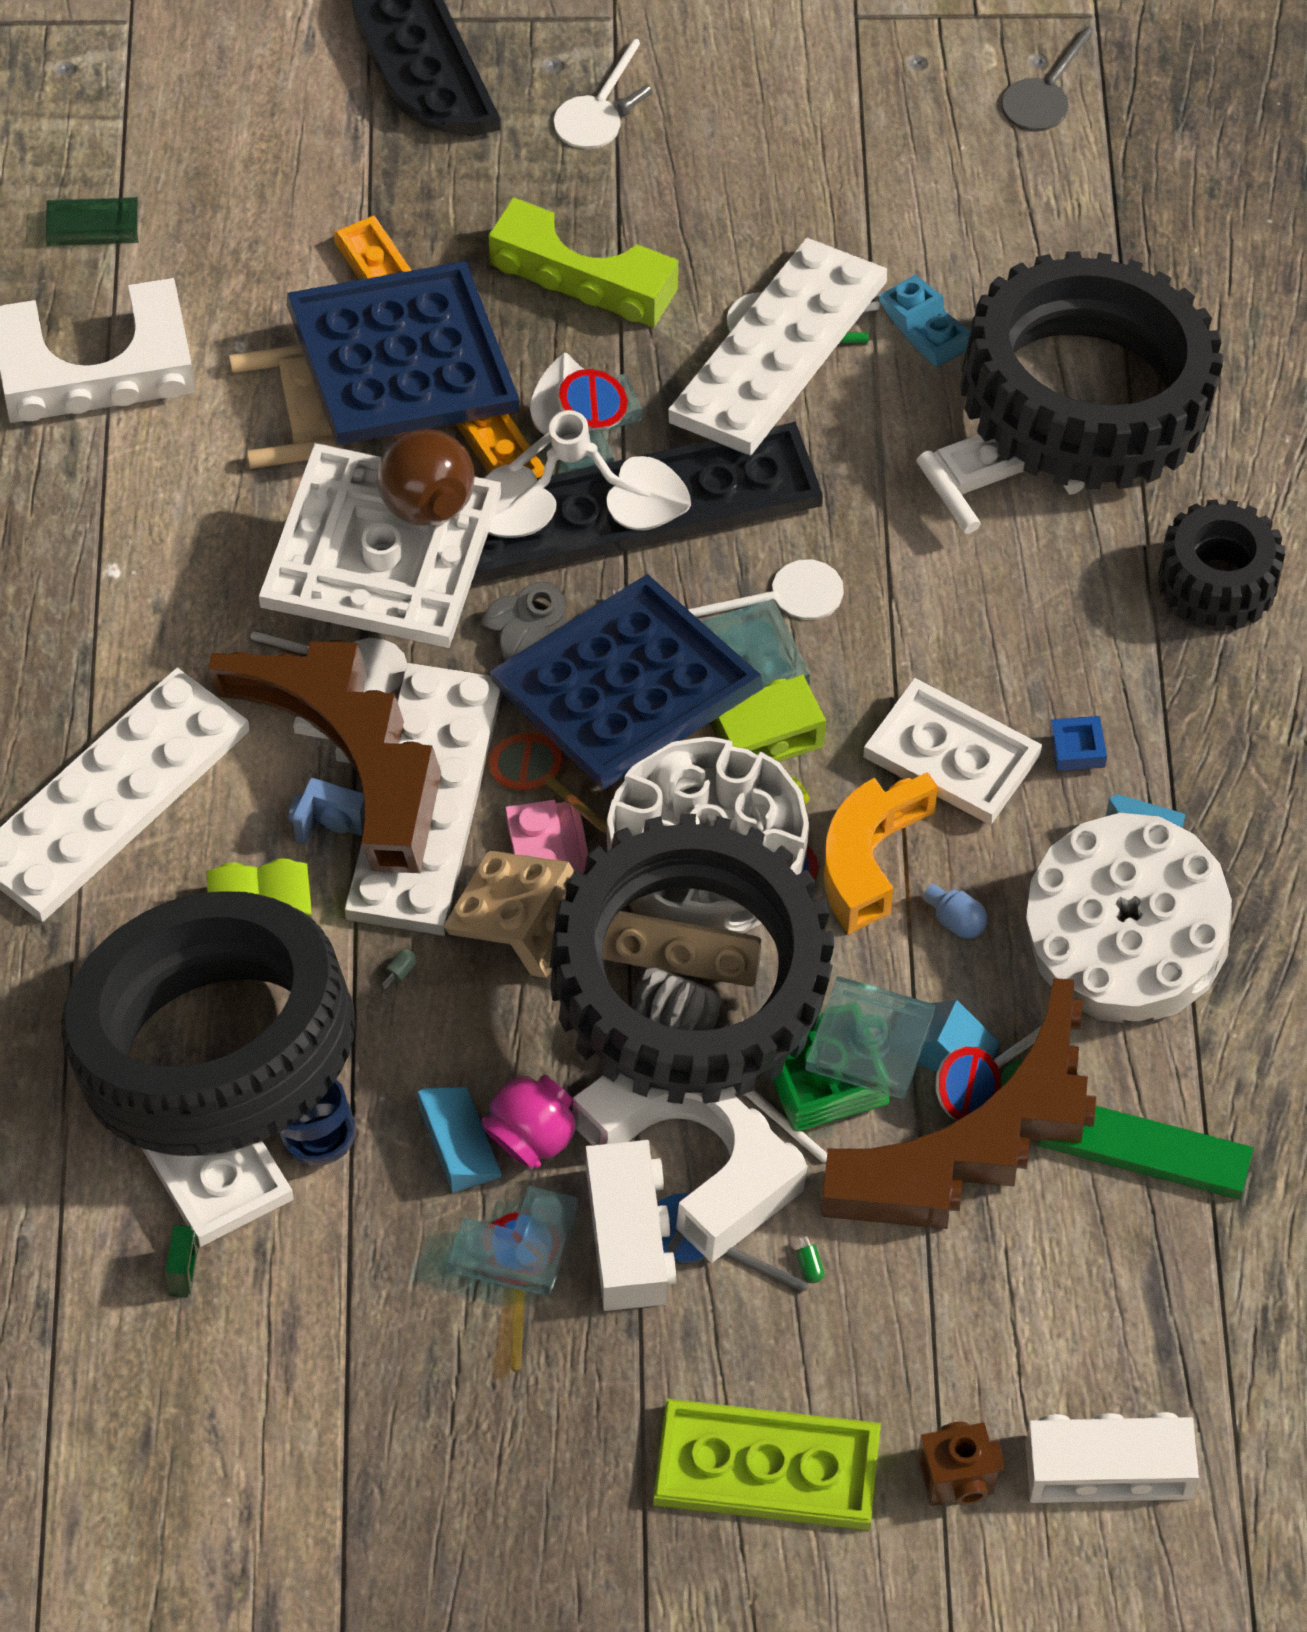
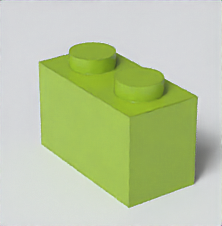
(777, 721)

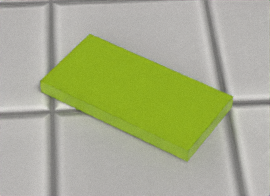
(767, 1464)

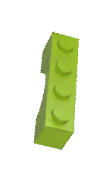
(629, 284)

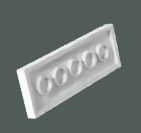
(777, 346)
(458, 718)
(114, 792)

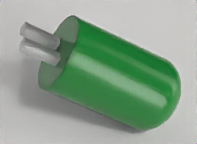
(810, 1262)

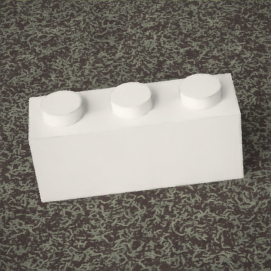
(629, 1225)
(1111, 1458)

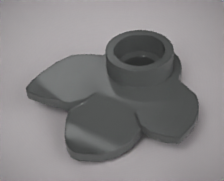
(521, 621)

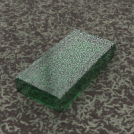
(92, 221)

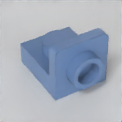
(328, 804)

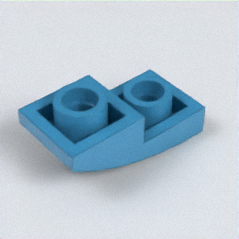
(922, 320)

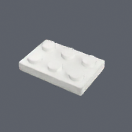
(963, 750)
(222, 1189)

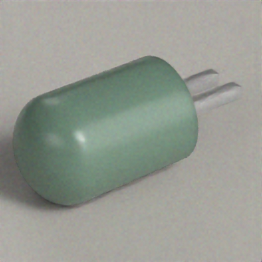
(400, 966)

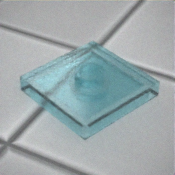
(870, 1037)

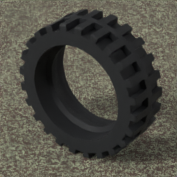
(1075, 436)
(708, 861)

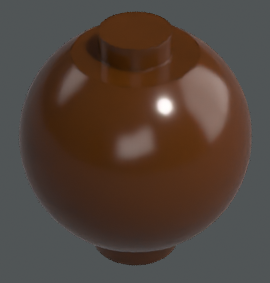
(425, 477)

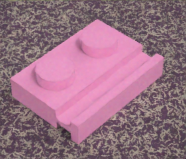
(548, 832)

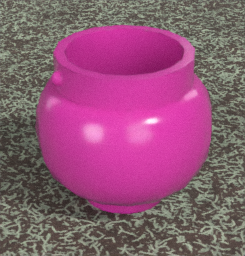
(531, 1119)

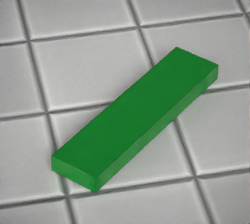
(1162, 1152)

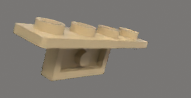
(683, 948)

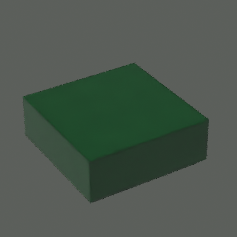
(181, 1261)

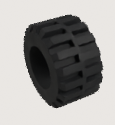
(1226, 535)

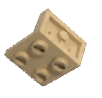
(513, 903)

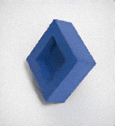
(1078, 743)

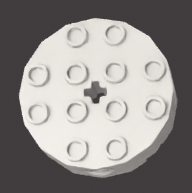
(710, 781)
(1128, 869)

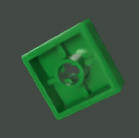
(818, 1099)

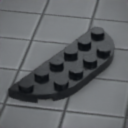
(426, 64)

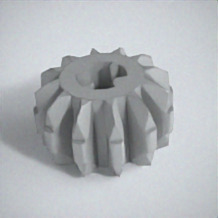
(676, 1001)

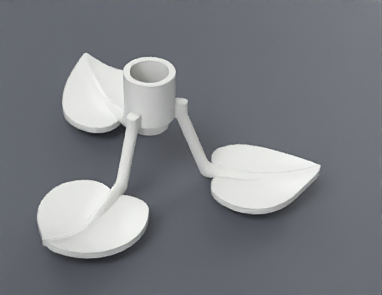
(643, 494)

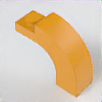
(852, 877)

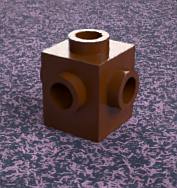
(959, 1463)

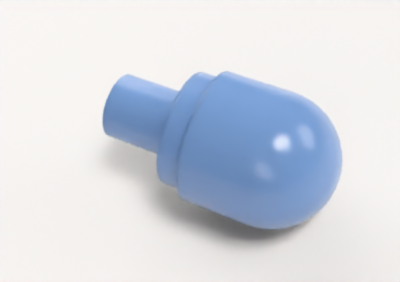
(957, 911)

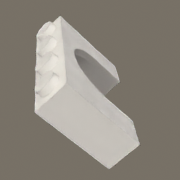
(149, 369)
(734, 1202)

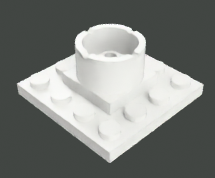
(365, 567)

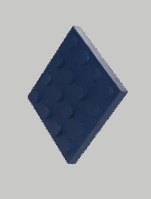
(402, 352)
(626, 680)

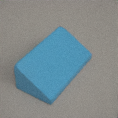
(458, 1137)

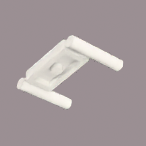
(969, 467)

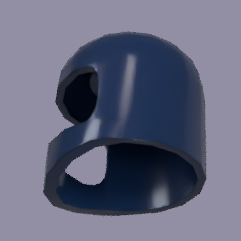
(326, 1128)

